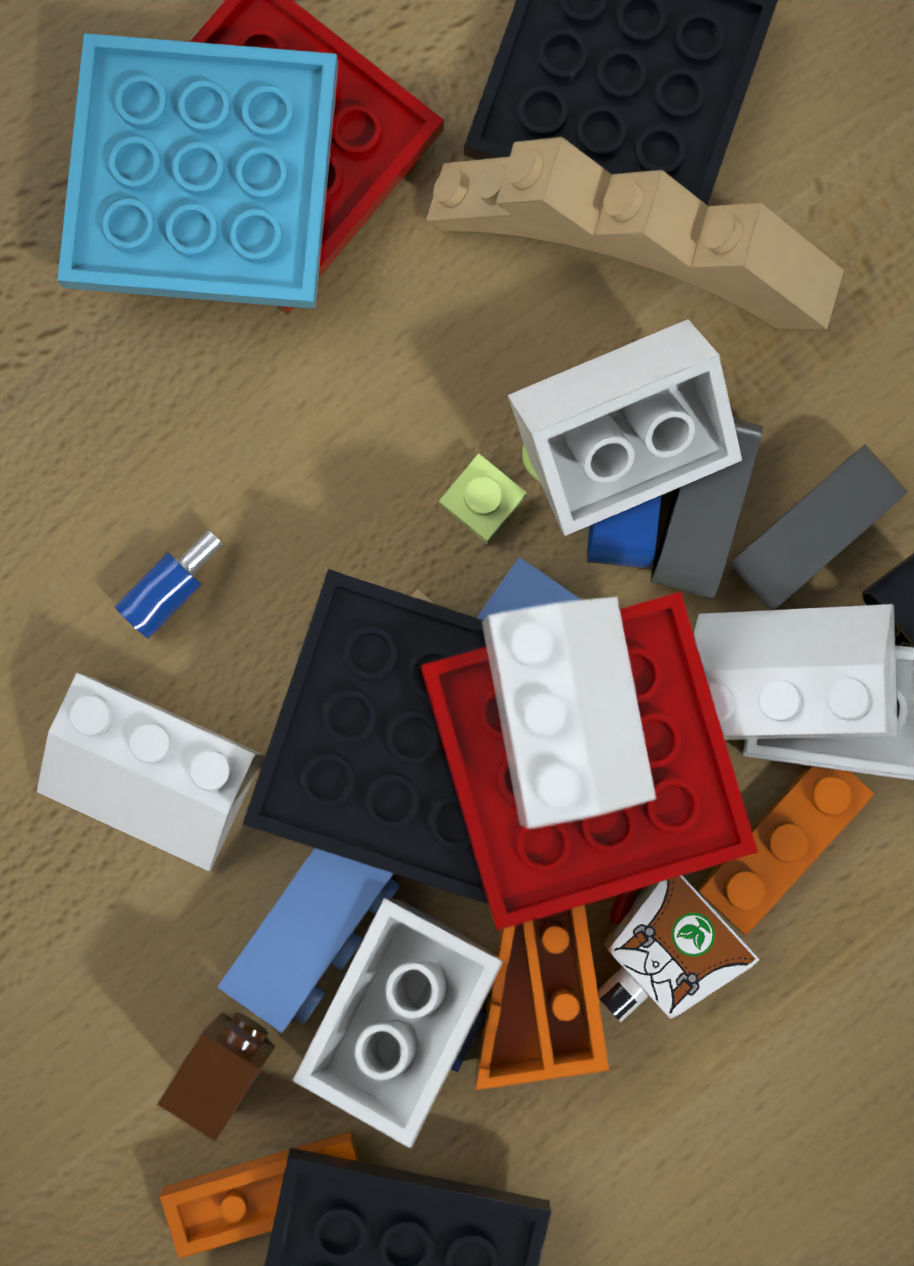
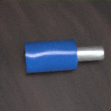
(166, 586)

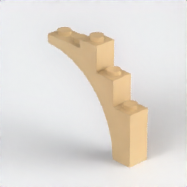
(646, 219)

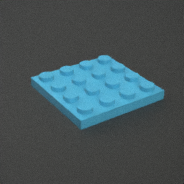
(198, 171)

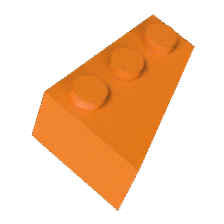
(542, 1005)

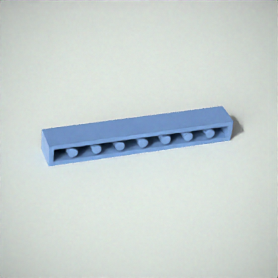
(330, 893)

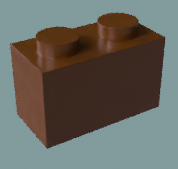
(217, 1073)

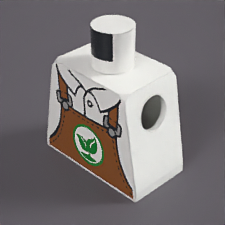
(671, 951)

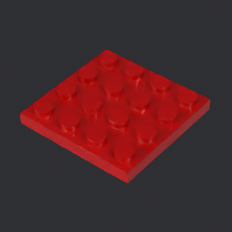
(376, 121)
(579, 861)

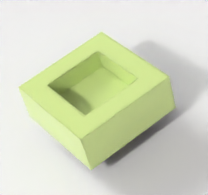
(482, 498)

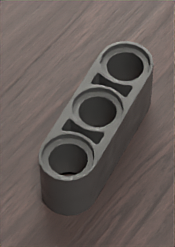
(705, 521)
(818, 527)

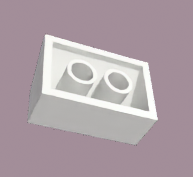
(628, 426)
(801, 671)
(568, 710)
(145, 770)
(398, 1020)

